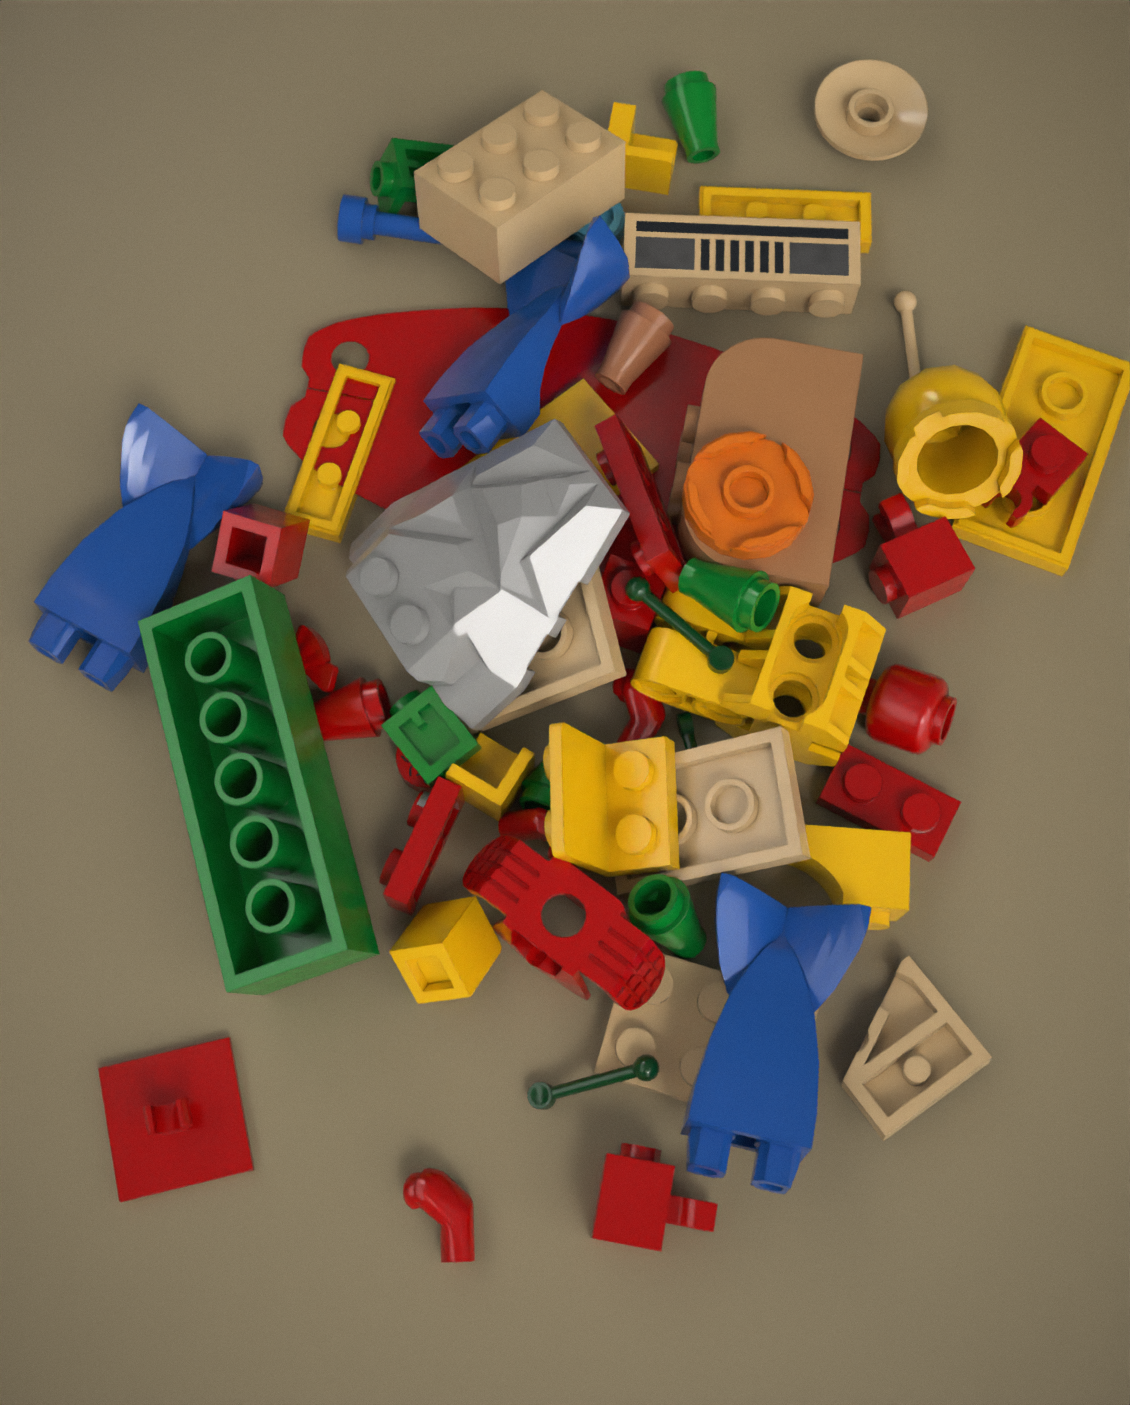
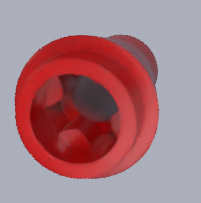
(354, 710)

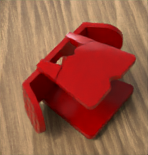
(605, 948)

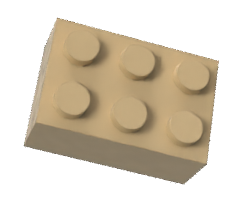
(520, 185)

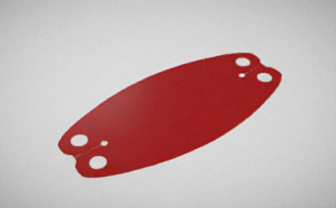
(425, 343)

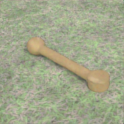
(905, 303)

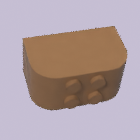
(795, 398)

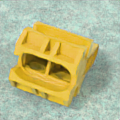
(767, 668)

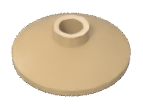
(876, 93)

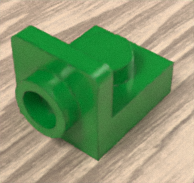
(393, 174)
(429, 734)

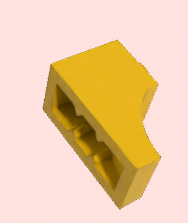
(861, 869)

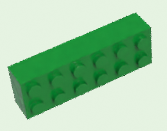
(256, 789)

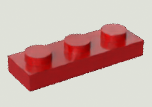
(626, 466)

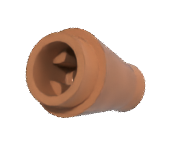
(635, 344)

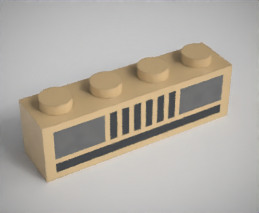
(742, 263)

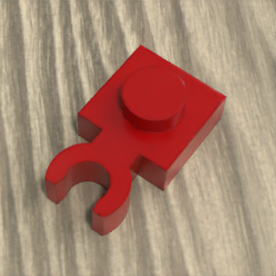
(1046, 466)

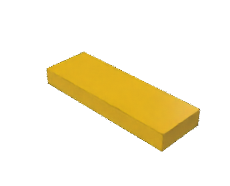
(789, 205)
(317, 492)

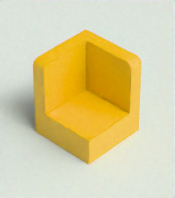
(647, 158)
(492, 776)
(446, 950)

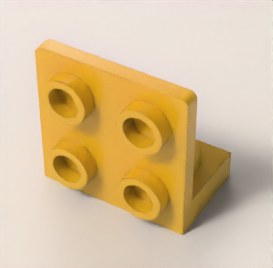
(612, 803)

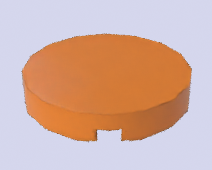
(747, 495)

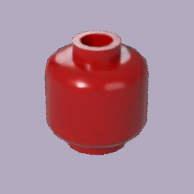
(908, 709)

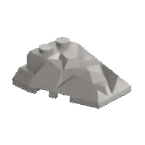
(484, 564)

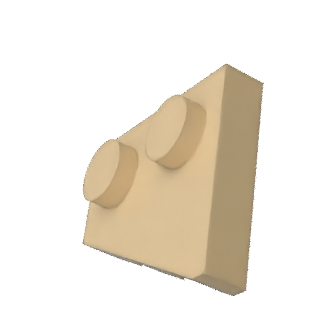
(911, 1053)

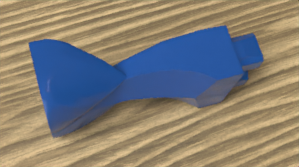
(498, 378)
(138, 555)
(763, 1055)

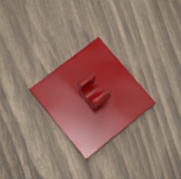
(175, 1119)

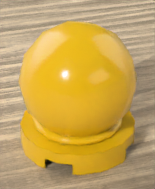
(951, 442)

